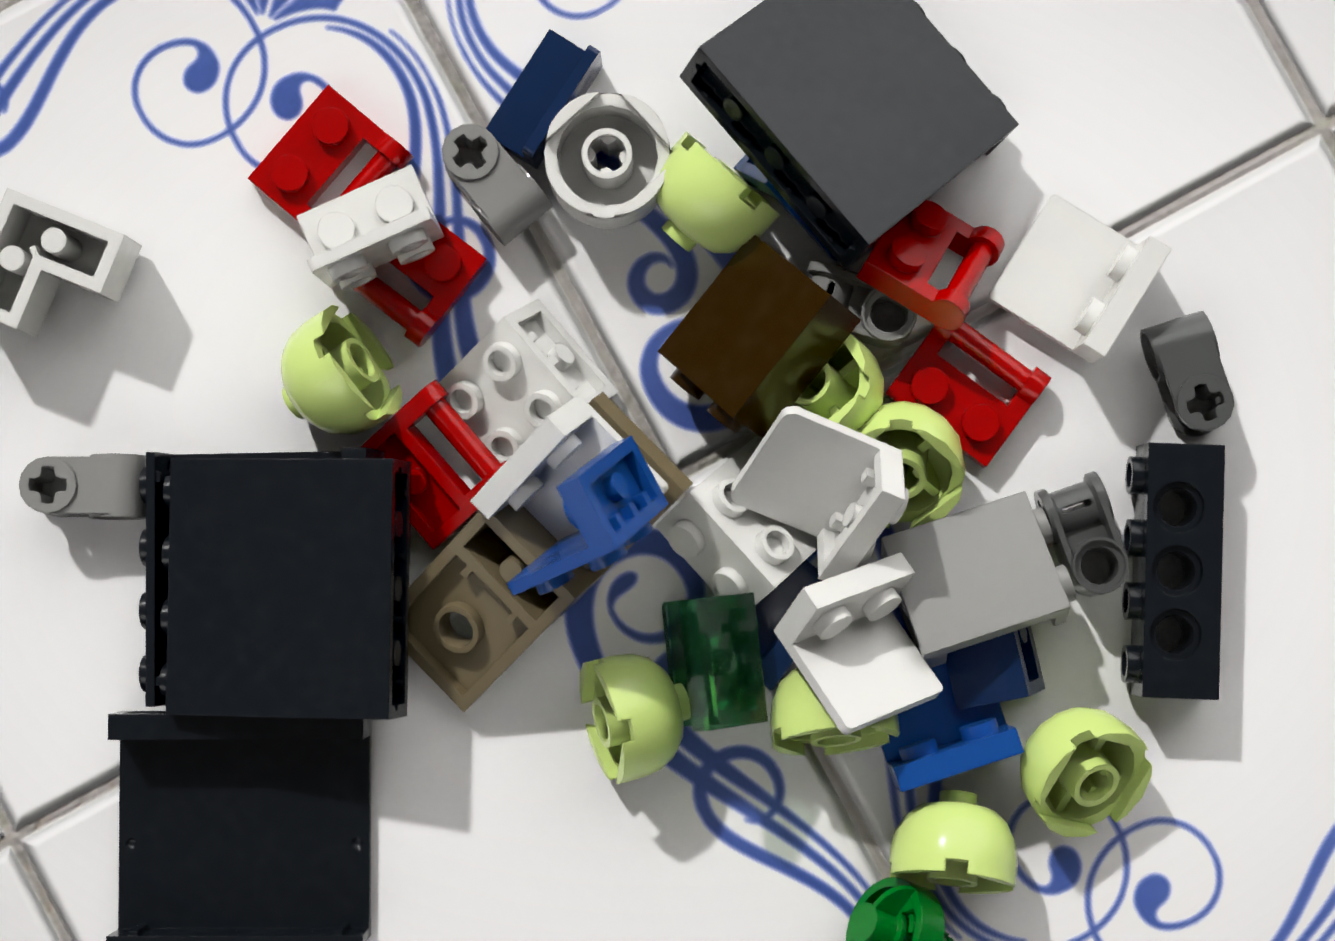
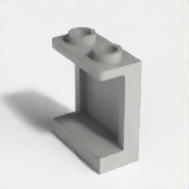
(979, 576)

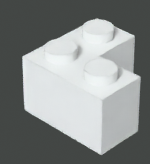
(53, 245)

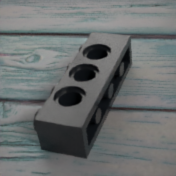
(1194, 665)

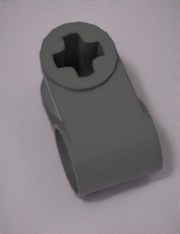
(1185, 363)
(1085, 530)

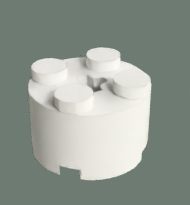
(608, 125)

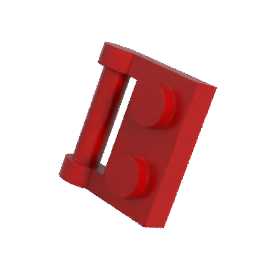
(320, 149)
(912, 250)
(442, 274)
(970, 409)
(438, 494)

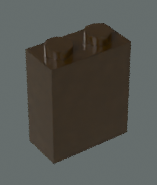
(756, 338)

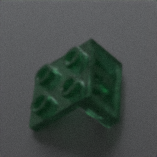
(716, 659)

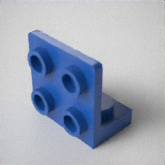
(610, 506)
(946, 740)

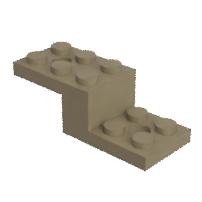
(473, 578)

